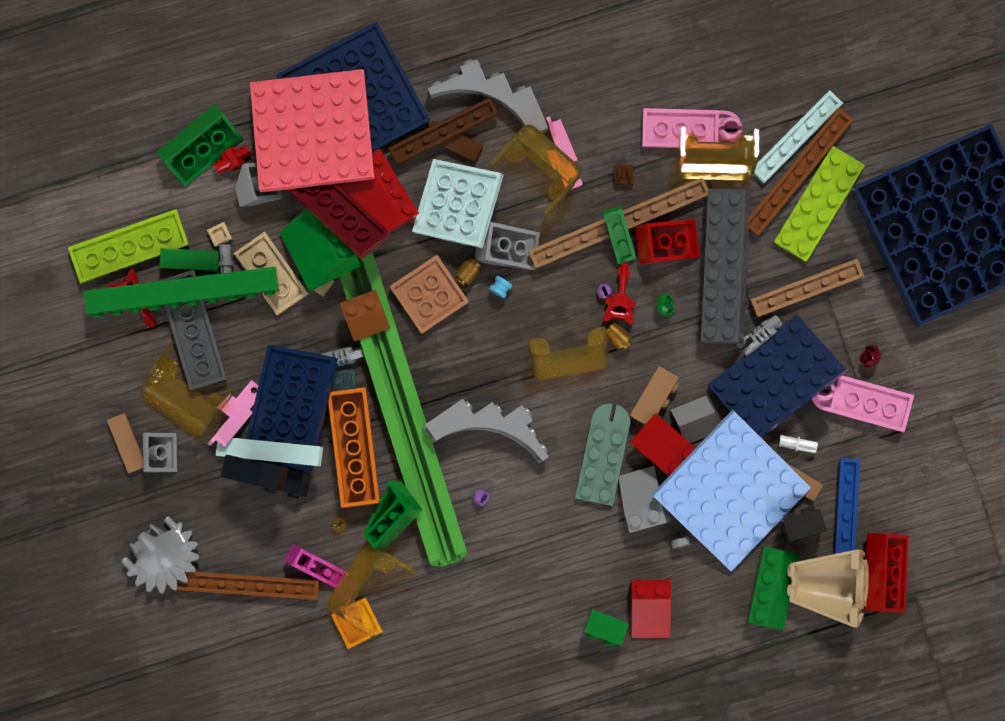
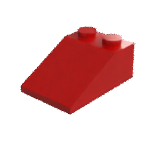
(667, 241)
(662, 444)
(650, 608)

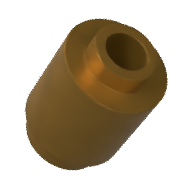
(467, 272)
(618, 336)

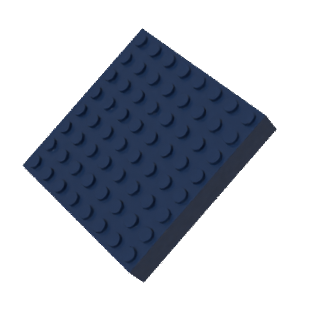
(941, 224)

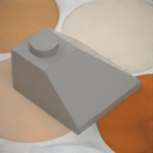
(248, 188)

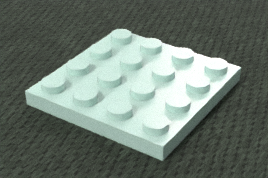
(457, 203)

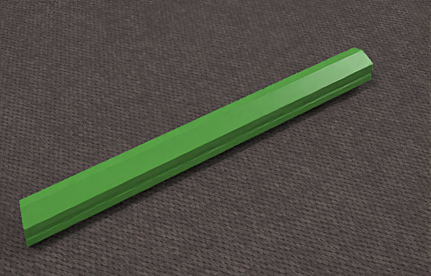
(405, 425)

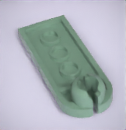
(603, 455)

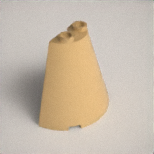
(832, 585)

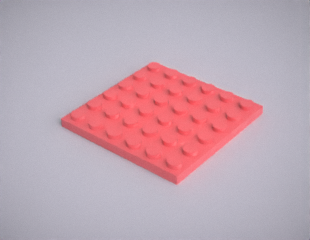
(312, 130)

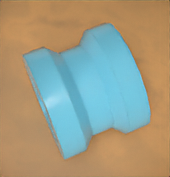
(500, 287)

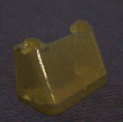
(569, 361)

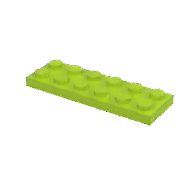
(819, 204)
(127, 246)

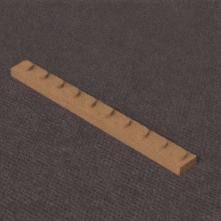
(633, 216)

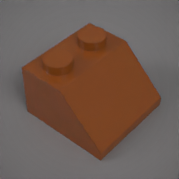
(365, 315)

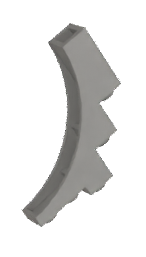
(472, 81)
(490, 418)

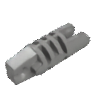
(760, 335)
(346, 355)

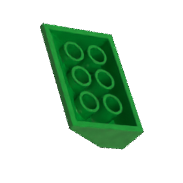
(317, 251)

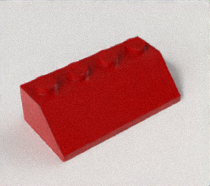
(887, 572)

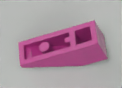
(314, 565)

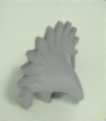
(162, 557)

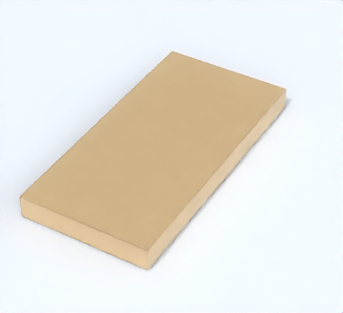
(263, 254)

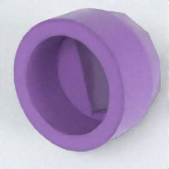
(600, 294)
(481, 497)

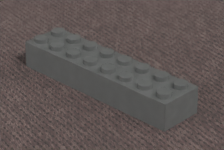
(725, 266)

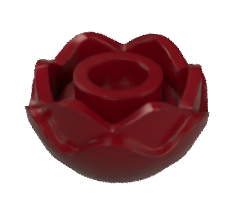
(870, 356)

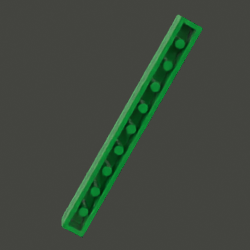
(181, 291)

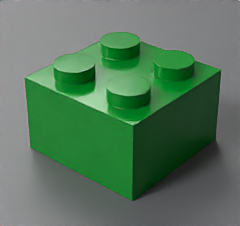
(605, 627)

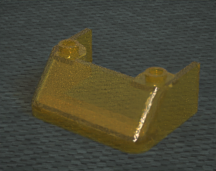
(547, 157)
(717, 159)
(176, 401)
(342, 599)

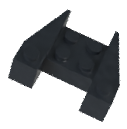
(266, 475)

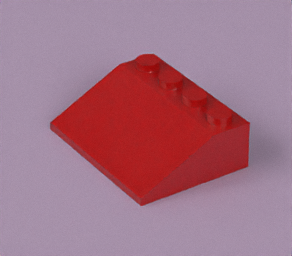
(383, 196)

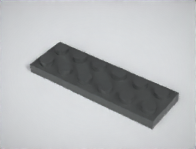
(196, 342)

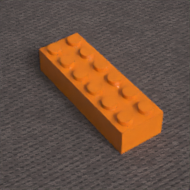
(353, 447)

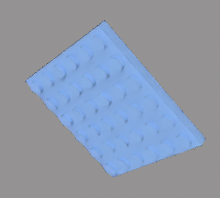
(731, 490)

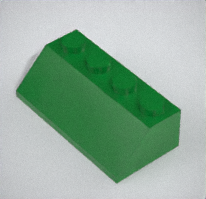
(199, 145)
(769, 594)

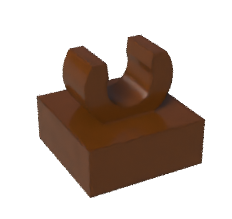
(623, 175)

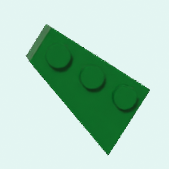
(392, 516)

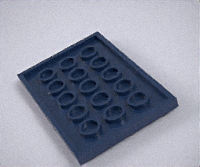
(777, 377)
(292, 398)

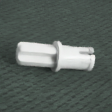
(798, 444)

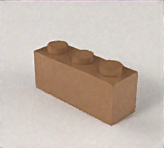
(655, 395)

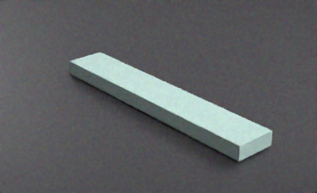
(797, 136)
(272, 451)

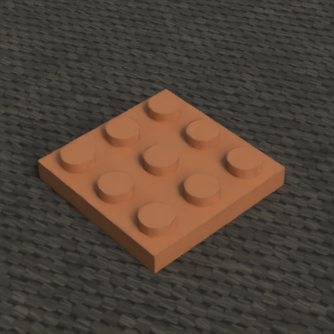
(429, 294)

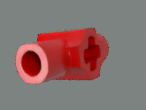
(232, 159)

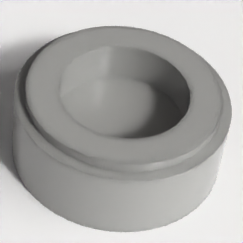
(681, 542)

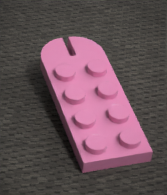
(663, 126)
(866, 403)

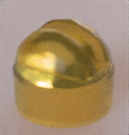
(340, 529)

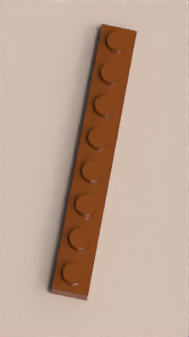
(799, 171)
(250, 585)

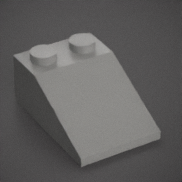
(508, 246)
(639, 505)

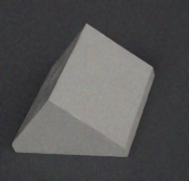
(695, 419)
(159, 452)

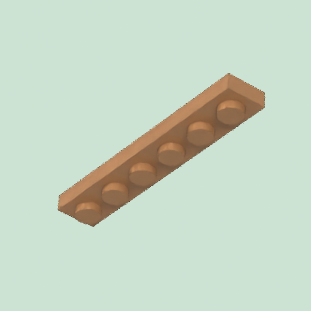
(807, 288)

